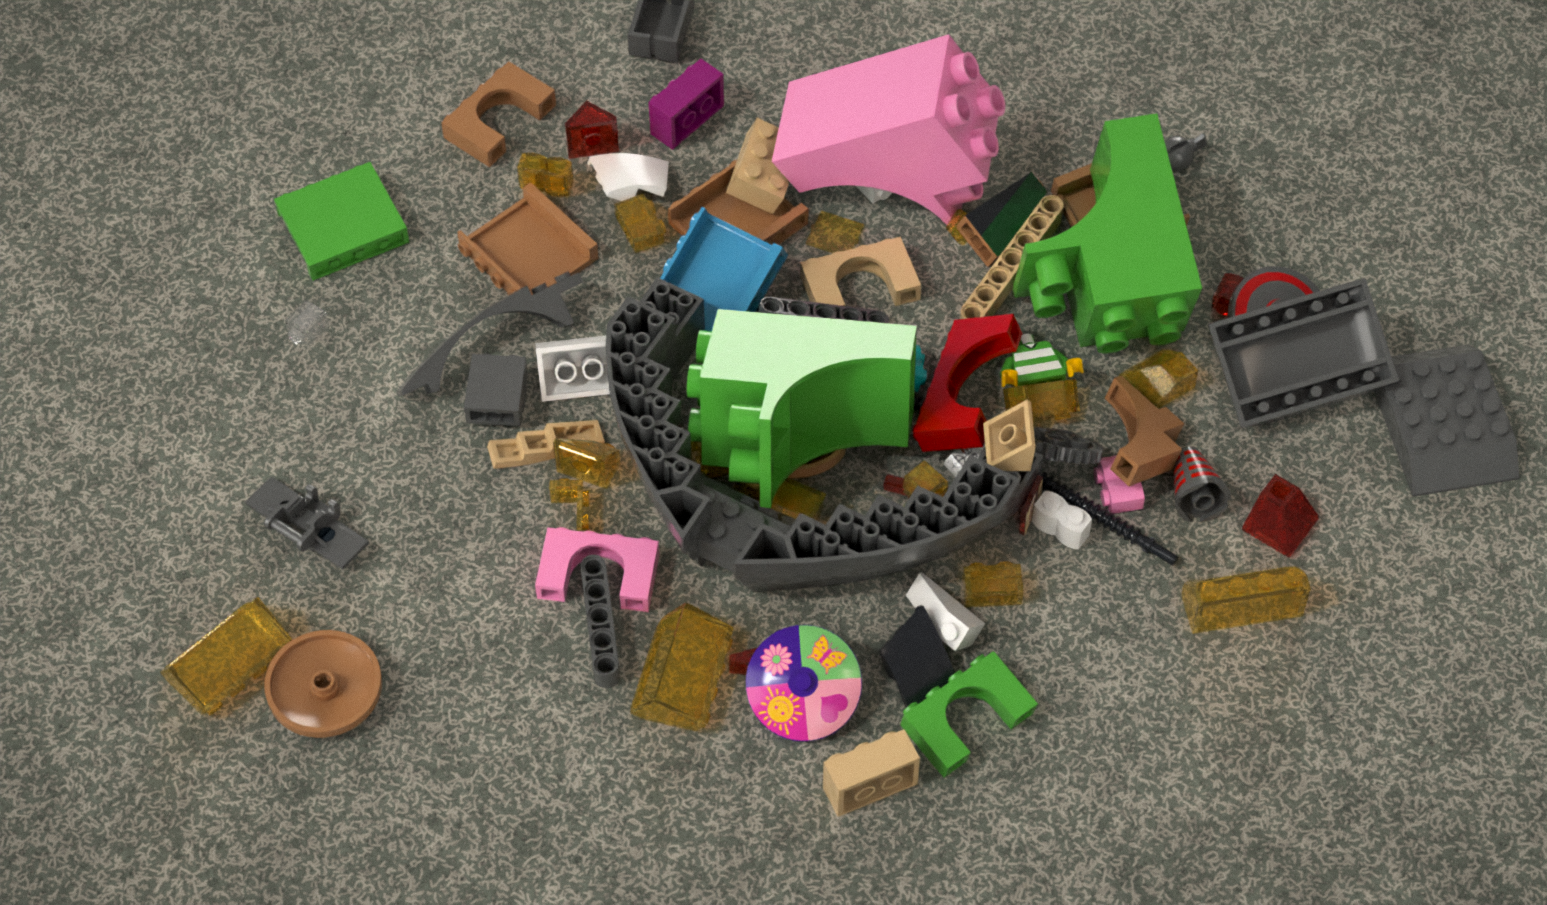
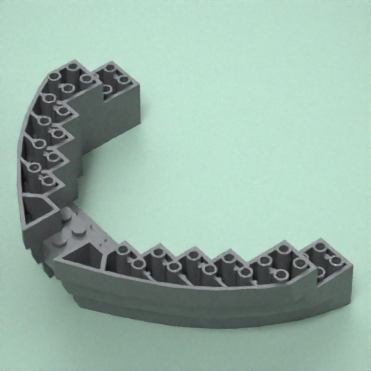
(762, 547)

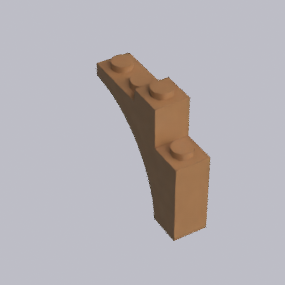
(1150, 434)

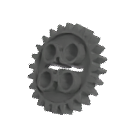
(1066, 446)

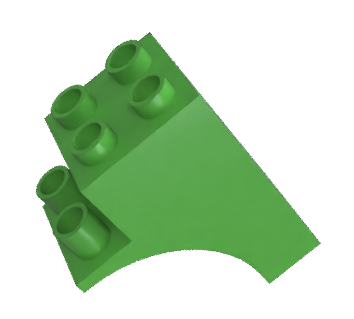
(1129, 257)
(797, 389)

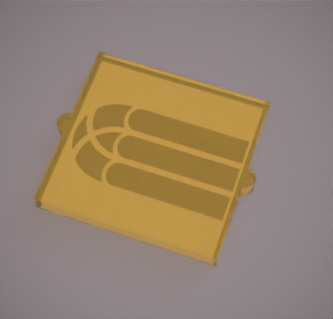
(834, 233)

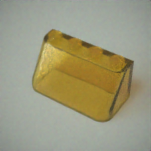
(1245, 598)
(227, 657)
(682, 669)

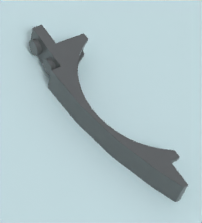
(544, 303)

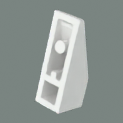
(951, 619)

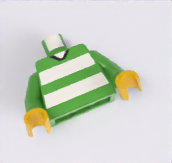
(1037, 364)

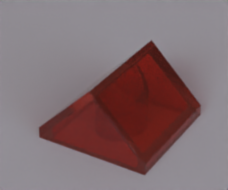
(591, 132)

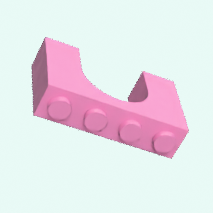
(567, 548)

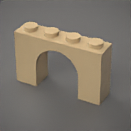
(885, 259)

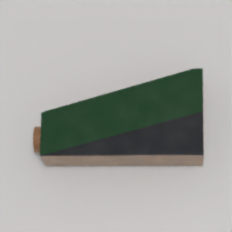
(1000, 218)

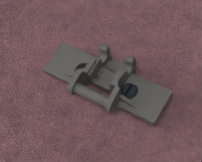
(319, 521)

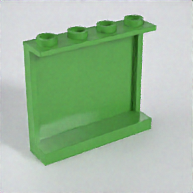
(342, 220)

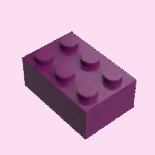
(686, 103)

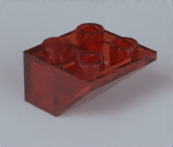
(1281, 516)

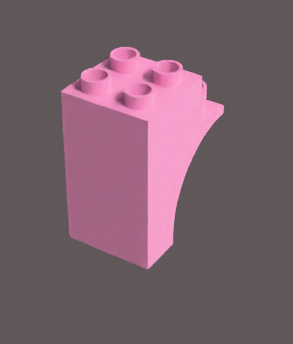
(894, 123)

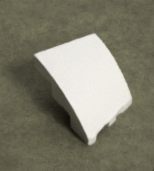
(626, 173)

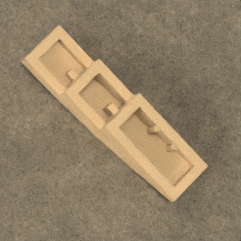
(538, 446)

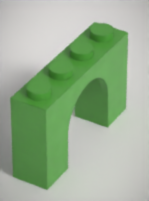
(985, 680)

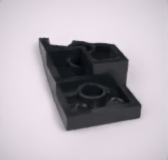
(916, 658)

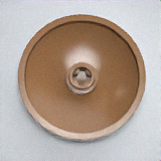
(323, 683)

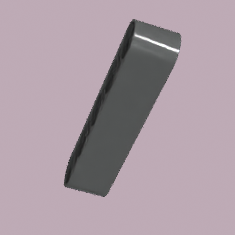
(813, 309)
(602, 632)

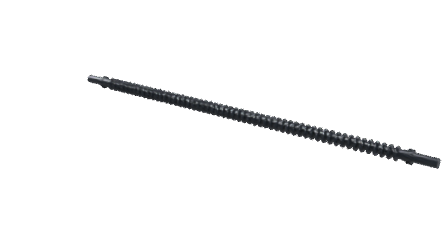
(1147, 544)

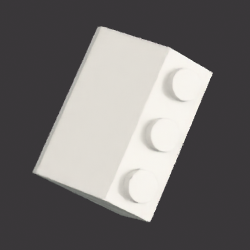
(572, 368)

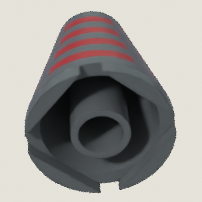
(1198, 487)

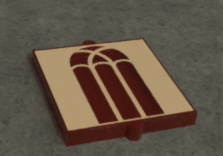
(1027, 511)

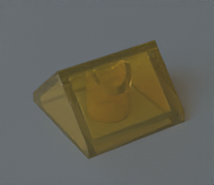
(798, 498)

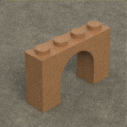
(507, 86)

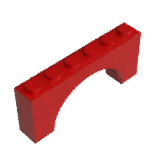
(968, 346)

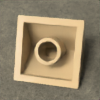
(1011, 439)

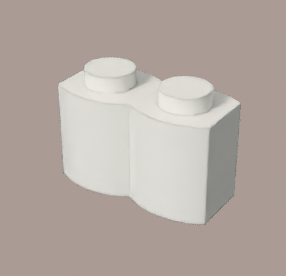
(1065, 521)

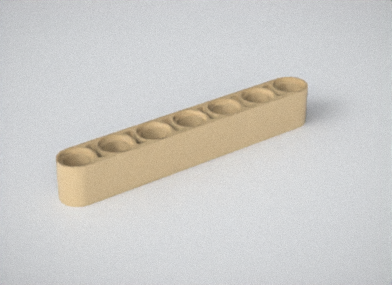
(1001, 276)

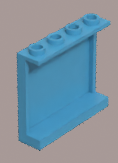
(723, 266)

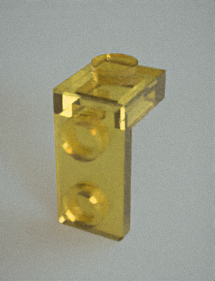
(572, 491)

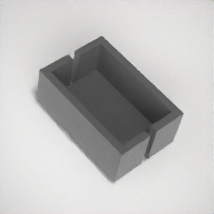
(659, 28)

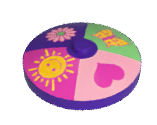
(804, 683)

